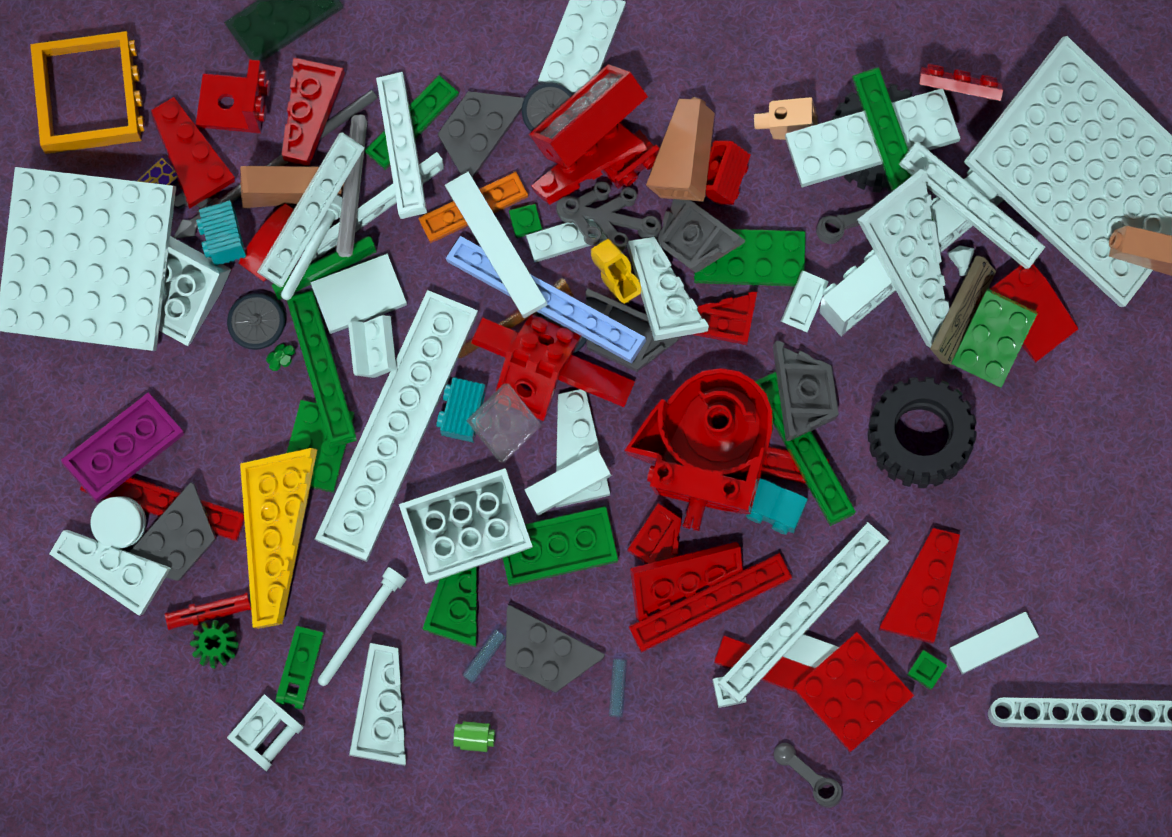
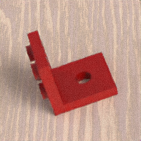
(248, 99)
(536, 363)

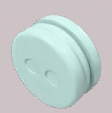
(118, 522)

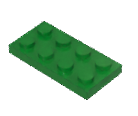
(763, 259)
(563, 547)

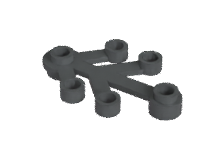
(605, 216)

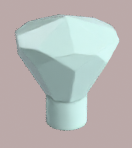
(961, 257)

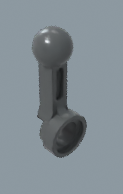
(842, 223)
(786, 755)

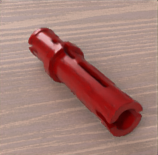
(175, 620)

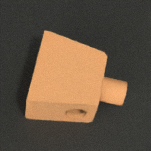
(787, 116)

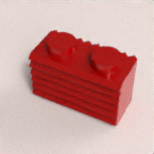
(725, 171)

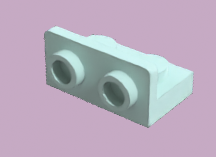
(372, 347)

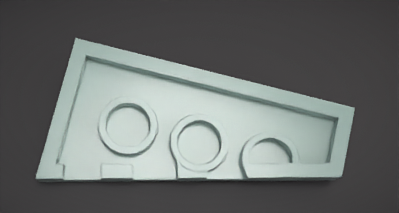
(664, 298)
(576, 440)
(115, 571)
(378, 721)

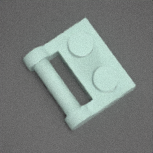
(256, 728)

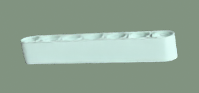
(1074, 719)

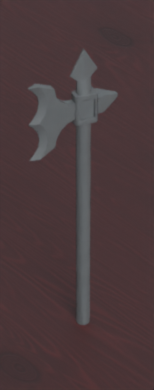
(188, 227)

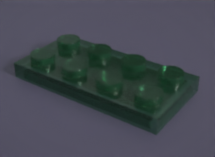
(274, 24)

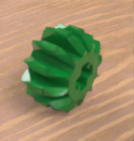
(214, 654)

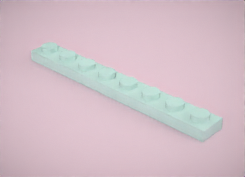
(802, 613)

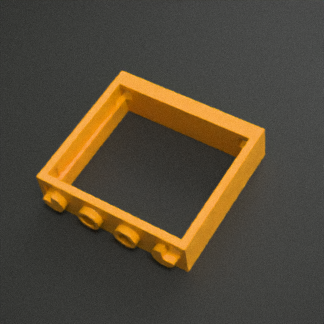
(88, 139)

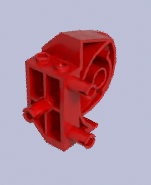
(703, 462)

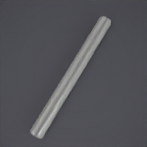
(351, 192)

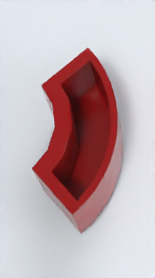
(264, 240)

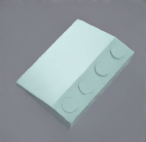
(189, 291)
(465, 526)

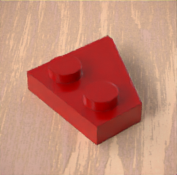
(729, 319)
(657, 537)

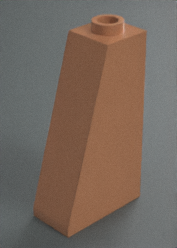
(684, 153)
(274, 185)
(1142, 248)

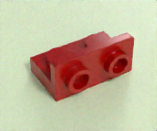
(627, 172)

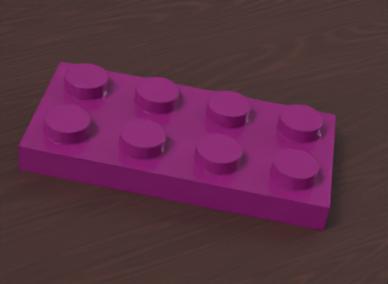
(122, 447)

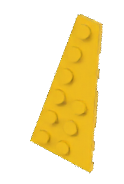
(274, 511)

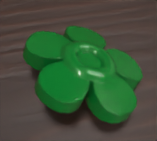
(280, 357)

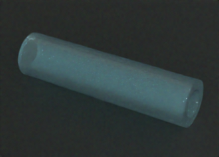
(484, 656)
(617, 688)

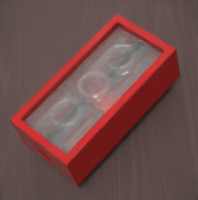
(588, 115)

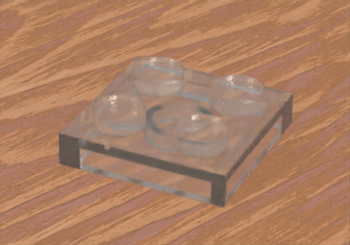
(504, 422)

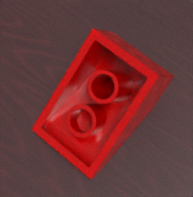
(1052, 322)

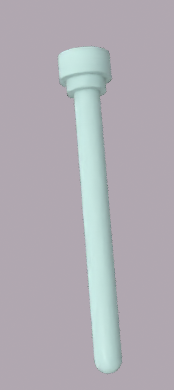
(332, 214)
(391, 581)

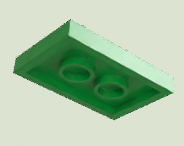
(994, 338)
(310, 433)

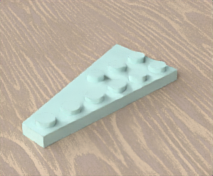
(909, 251)

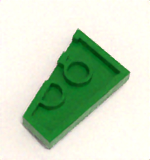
(455, 608)

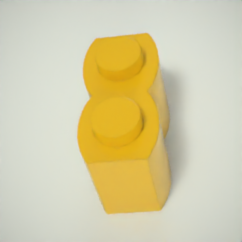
(616, 271)

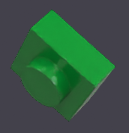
(525, 220)
(927, 670)

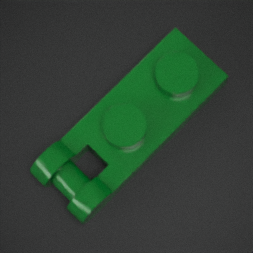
(300, 666)

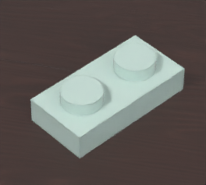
(804, 301)

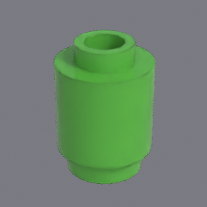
(474, 736)

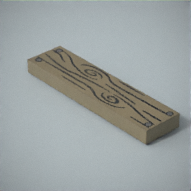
(962, 310)

